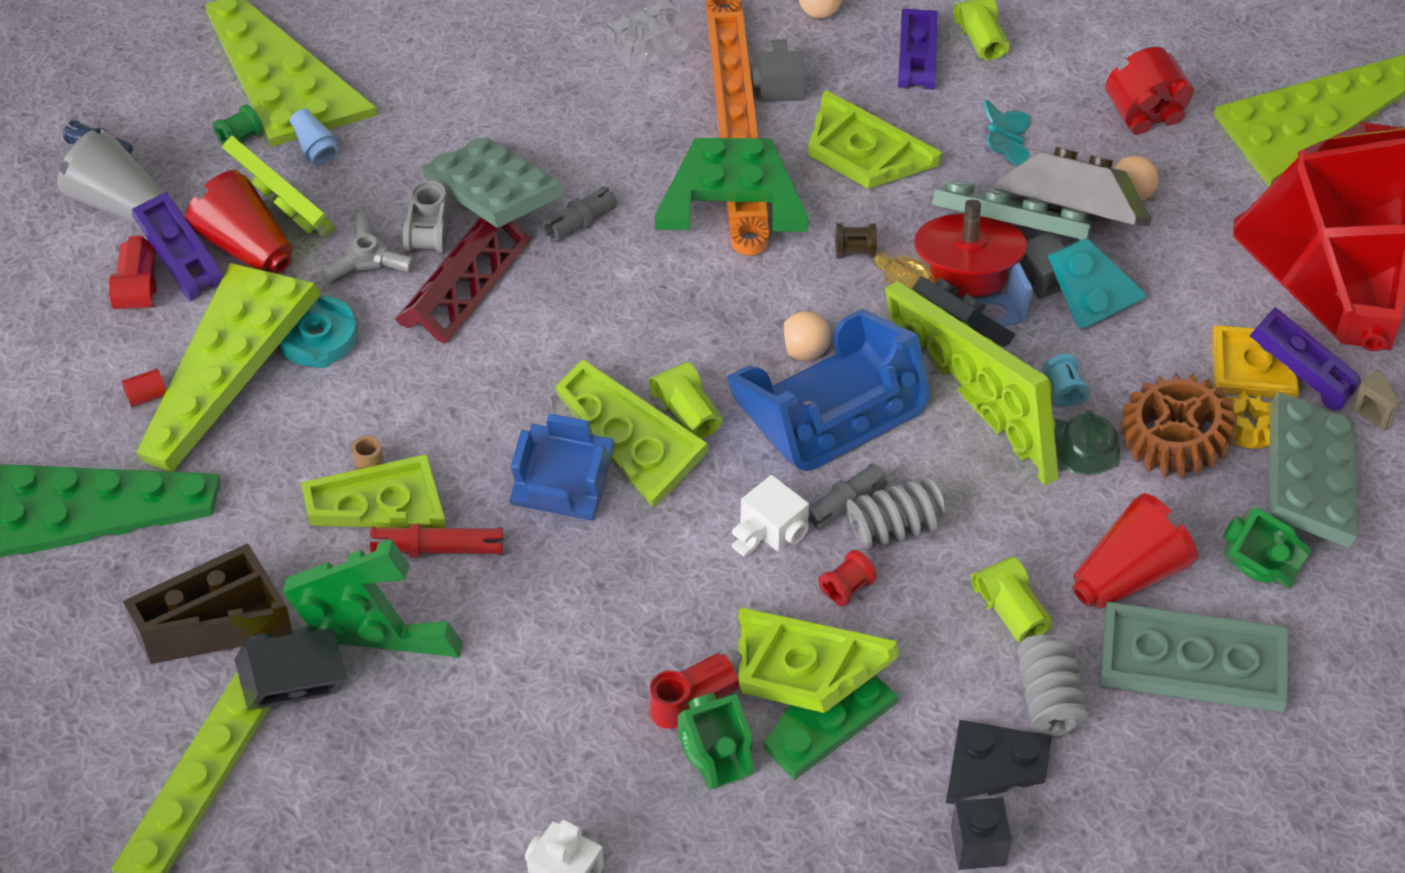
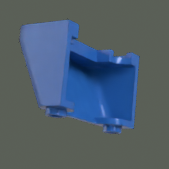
(843, 400)

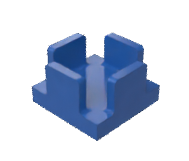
(561, 467)

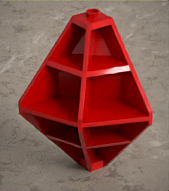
(1338, 233)

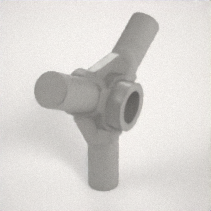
(366, 253)

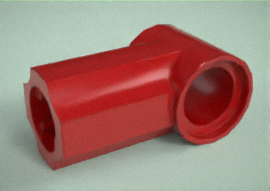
(135, 277)
(708, 676)

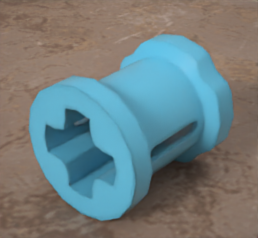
(1066, 380)

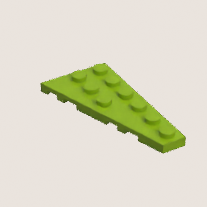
(281, 73)
(1287, 120)
(234, 339)
(992, 380)

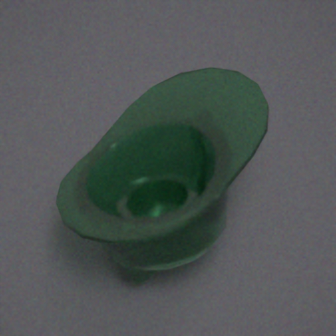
(1086, 444)

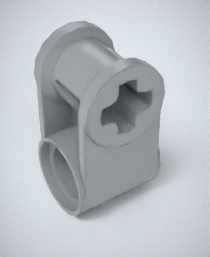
(426, 218)

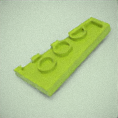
(648, 444)

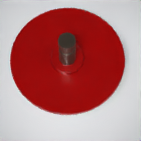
(970, 250)

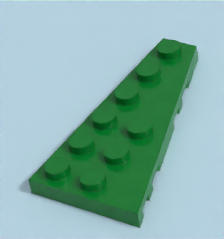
(70, 505)

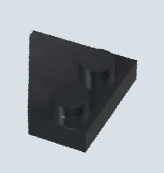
(967, 309)
(995, 760)

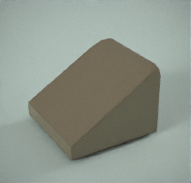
(1377, 400)

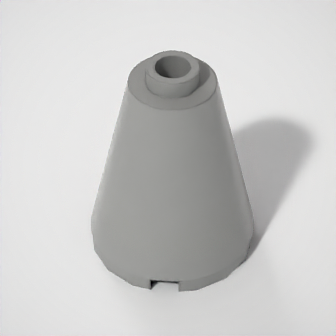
(106, 176)

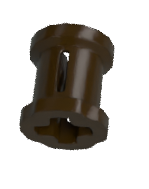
(856, 240)

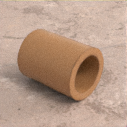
(367, 452)

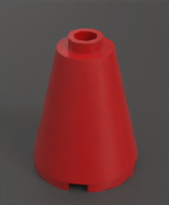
(239, 223)
(1134, 554)

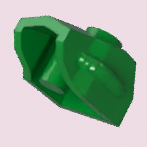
(1264, 548)
(717, 739)

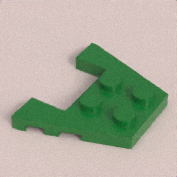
(732, 173)
(357, 609)

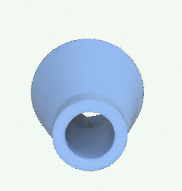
(314, 138)

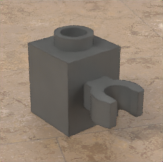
(780, 74)

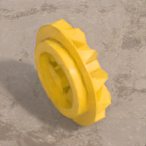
(1246, 434)

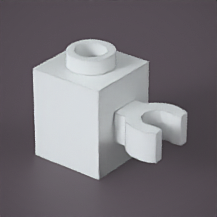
(772, 515)
(564, 851)

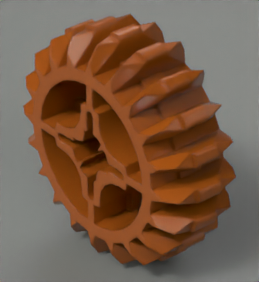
(1176, 438)

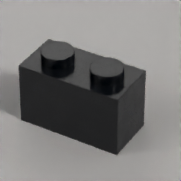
(290, 667)

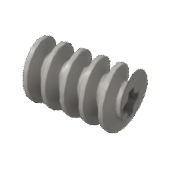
(895, 511)
(1051, 685)

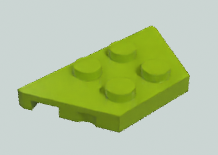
(865, 145)
(284, 195)
(805, 660)

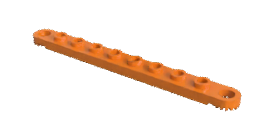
(735, 112)

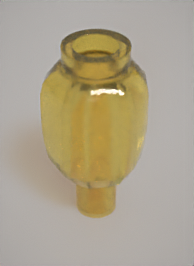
(902, 269)

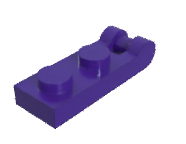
(918, 48)
(177, 245)
(1307, 358)

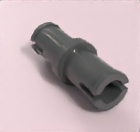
(579, 214)
(834, 503)

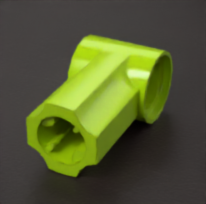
(981, 24)
(683, 395)
(1008, 591)

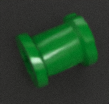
(239, 125)

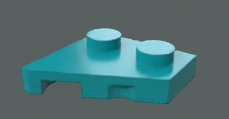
(1092, 283)

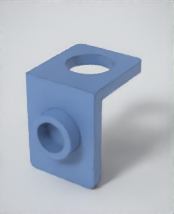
(1016, 299)

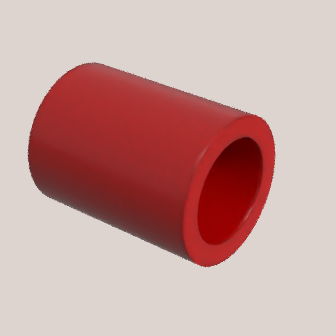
(144, 387)

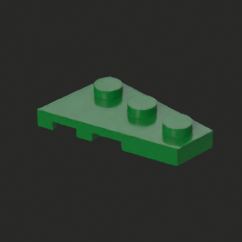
(809, 736)

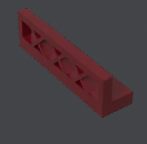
(452, 269)

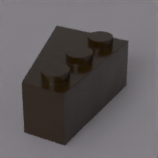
(208, 608)

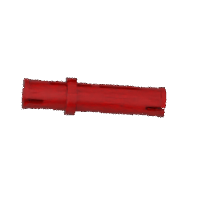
(440, 540)

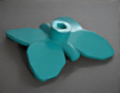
(1004, 133)

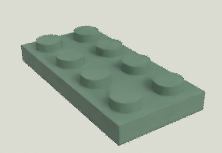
(493, 181)
(1029, 213)
(1312, 470)
(1194, 657)

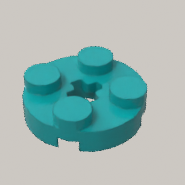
(328, 346)

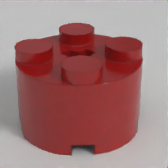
(1149, 90)

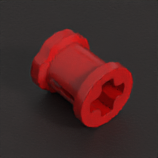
(848, 577)

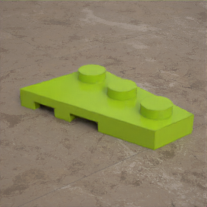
(376, 496)

